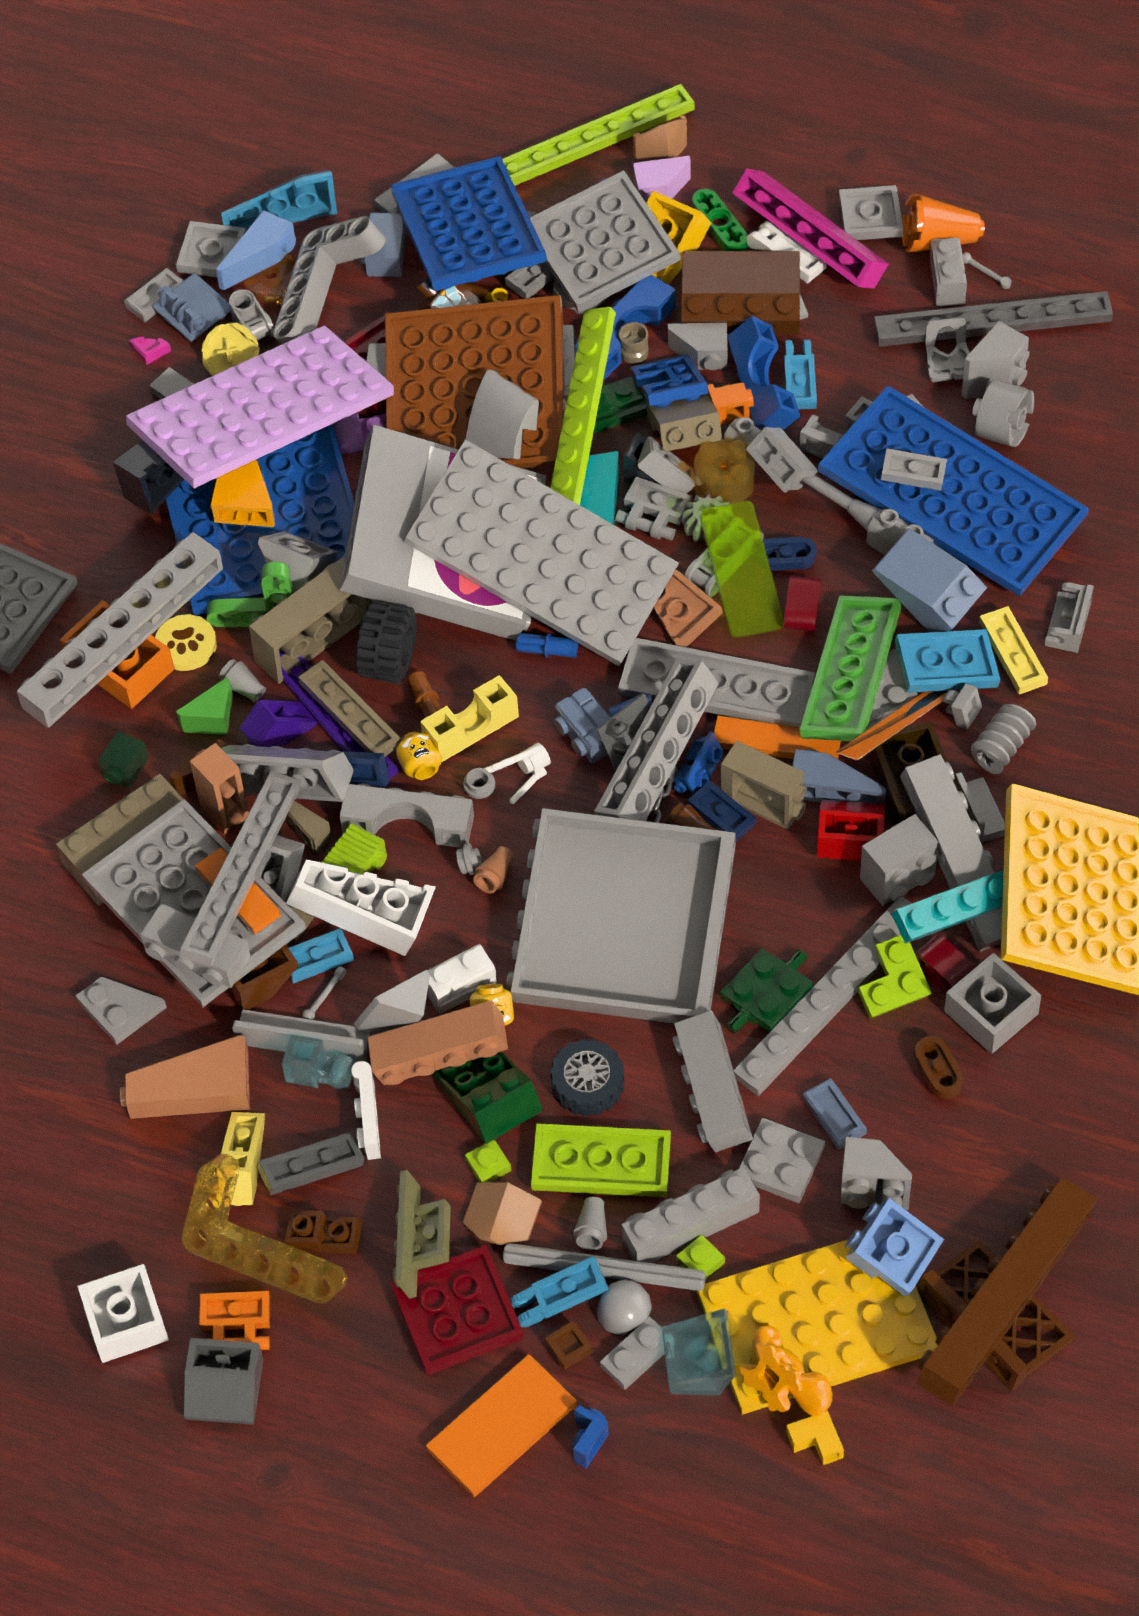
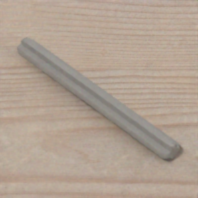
(610, 1267)

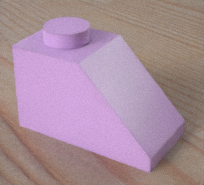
(662, 176)

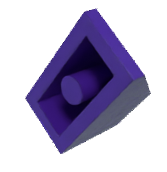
(276, 723)

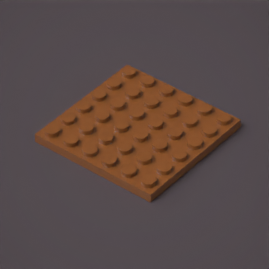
(444, 353)

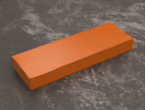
(256, 909)

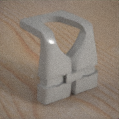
(941, 365)

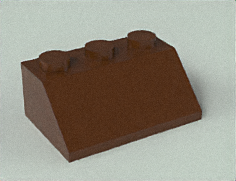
(264, 979)

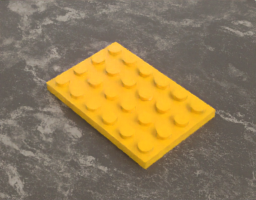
(826, 1316)

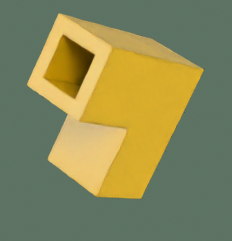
(816, 1432)

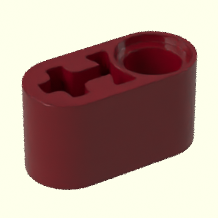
(802, 603)
(943, 963)

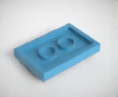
(947, 660)

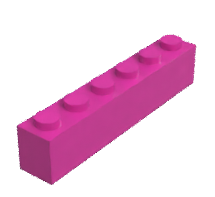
(810, 228)

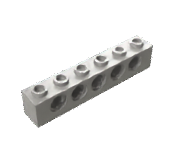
(659, 741)

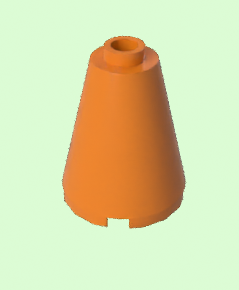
(934, 219)

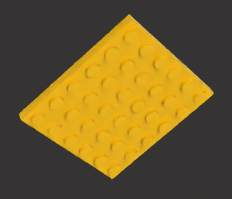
(1071, 889)

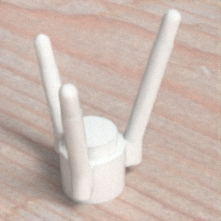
(530, 760)

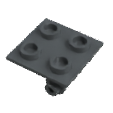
(621, 729)

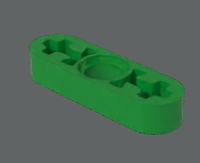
(719, 210)

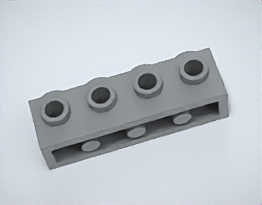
(712, 1081)
(683, 1219)

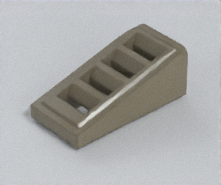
(309, 827)

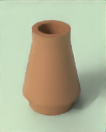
(493, 871)

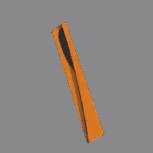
(892, 724)

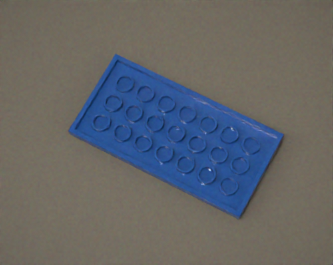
(987, 506)

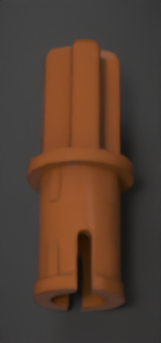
(425, 697)

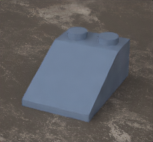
(928, 581)

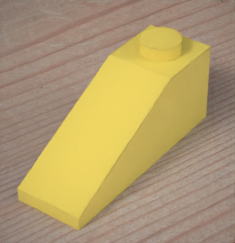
(244, 1143)

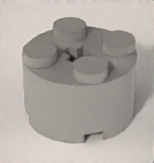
(1003, 413)

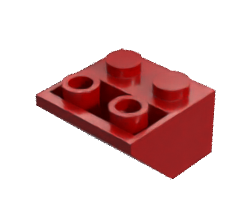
(847, 827)

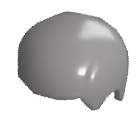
(623, 1307)

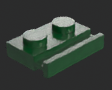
(619, 404)

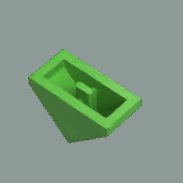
(209, 711)

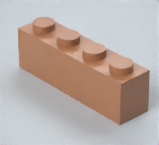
(437, 1043)

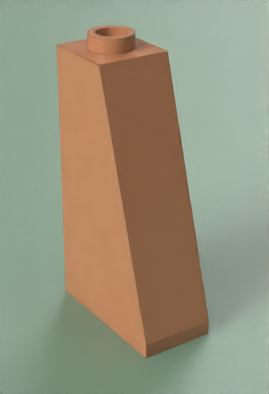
(191, 1083)

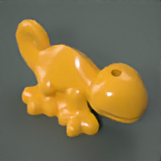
(781, 1371)

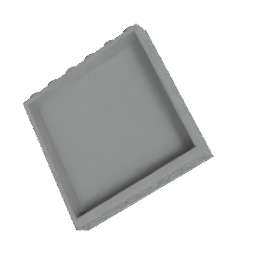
(622, 917)

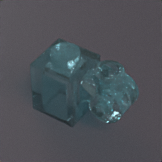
(308, 1064)

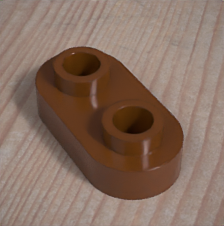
(939, 1069)

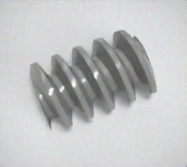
(1002, 737)

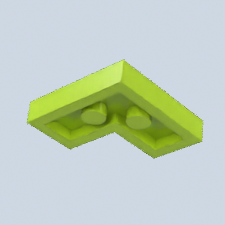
(902, 983)

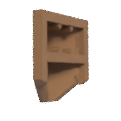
(661, 142)
(501, 1213)

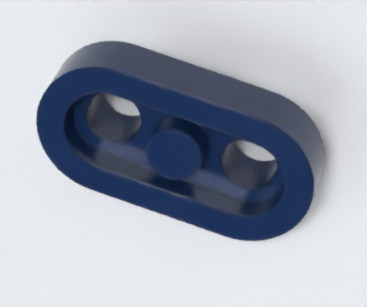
(786, 552)

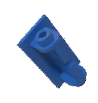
(704, 756)

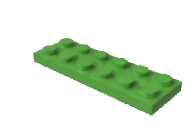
(850, 668)

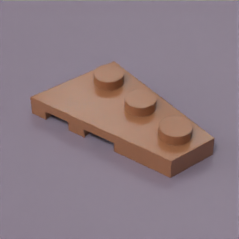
(685, 610)

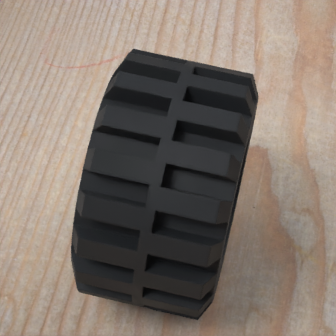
(386, 642)

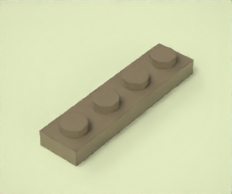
(349, 709)

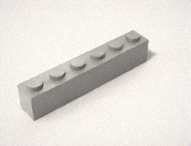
(959, 844)

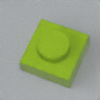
(488, 1162)
(701, 1256)

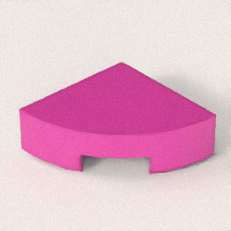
(150, 349)

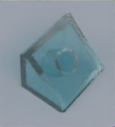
(699, 1354)

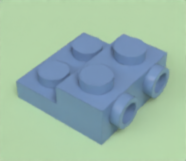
(893, 1246)

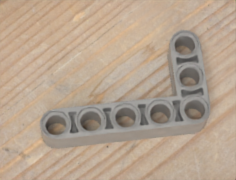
(315, 268)

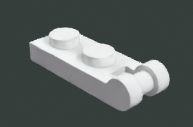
(780, 241)
(366, 1109)

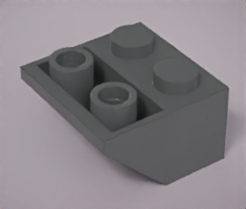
(222, 1381)

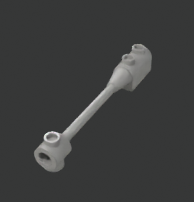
(882, 524)

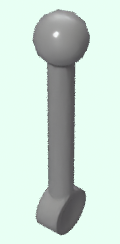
(1005, 282)
(338, 975)

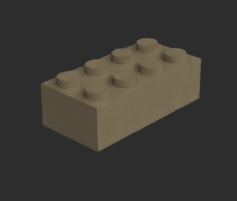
(306, 622)
(115, 827)

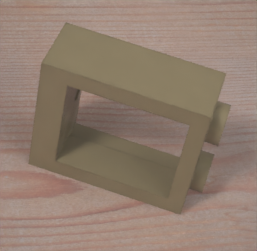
(764, 785)

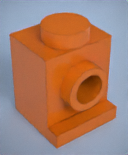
(731, 401)

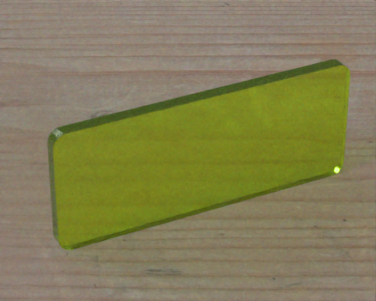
(742, 569)

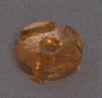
(272, 289)

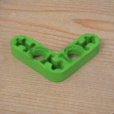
(234, 611)

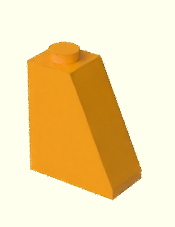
(242, 498)

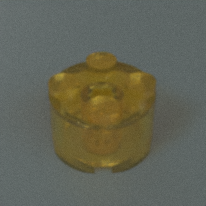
(724, 470)

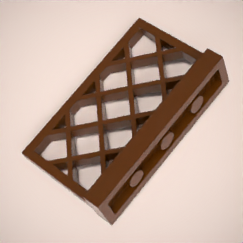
(1003, 1360)

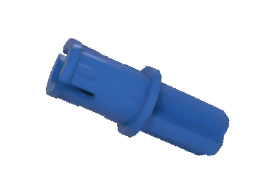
(546, 645)

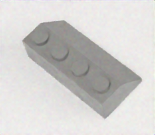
(322, 773)

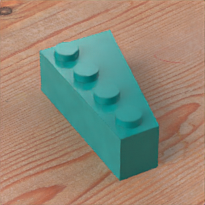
(601, 485)

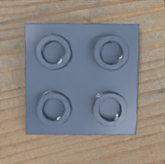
(191, 307)

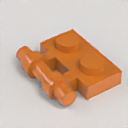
(236, 1312)

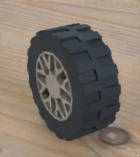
(587, 1077)

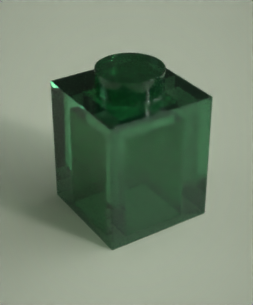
(123, 759)

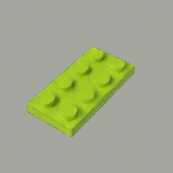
(601, 1160)

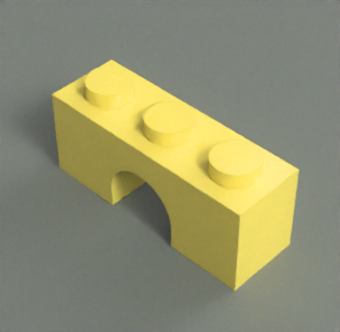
(491, 709)

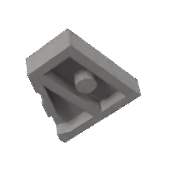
(118, 1007)

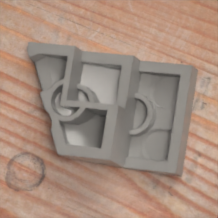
(500, 416)

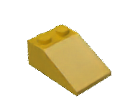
(683, 226)

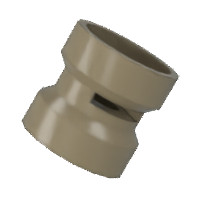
(634, 342)

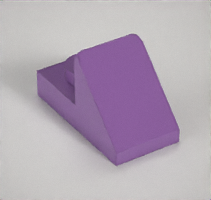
(353, 432)

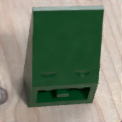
(490, 1094)

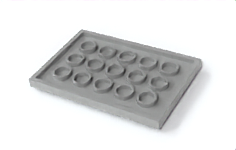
(161, 869)

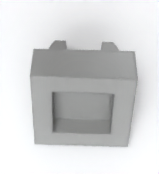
(963, 705)

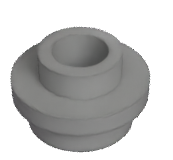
(476, 776)
(468, 859)

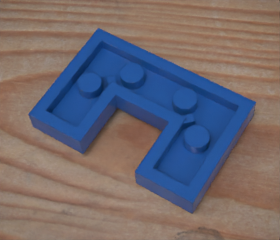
(669, 381)

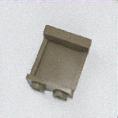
(685, 422)

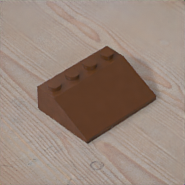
(742, 285)

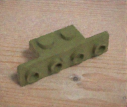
(421, 1234)

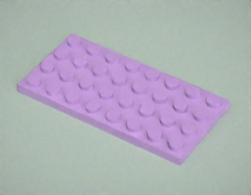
(259, 406)

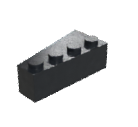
(145, 477)

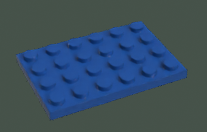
(468, 223)

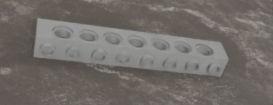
(180, 573)

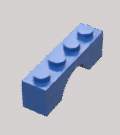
(646, 303)
(753, 348)

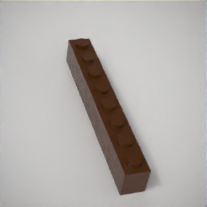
(1006, 1291)

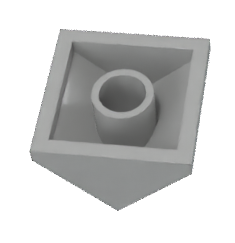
(396, 1007)

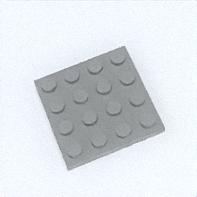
(603, 241)

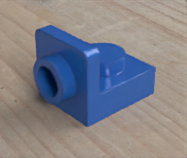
(589, 1441)

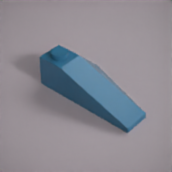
(295, 200)

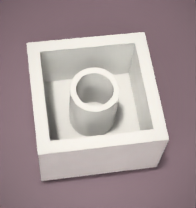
(122, 1313)

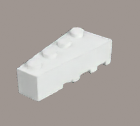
(362, 904)

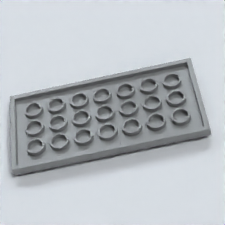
(541, 552)

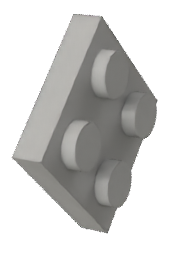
(871, 212)
(206, 247)
(782, 1159)

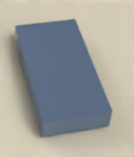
(834, 1113)

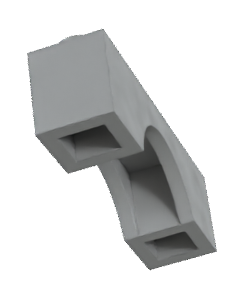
(373, 807)

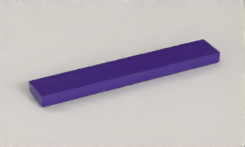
(328, 724)

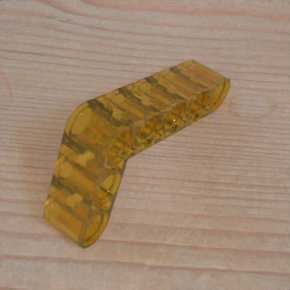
(248, 1243)

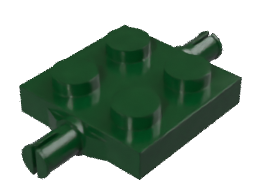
(766, 990)

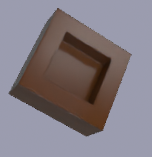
(569, 1345)

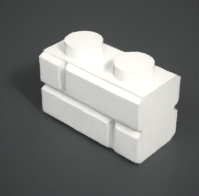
(458, 978)

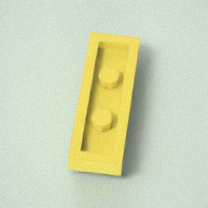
(1013, 650)

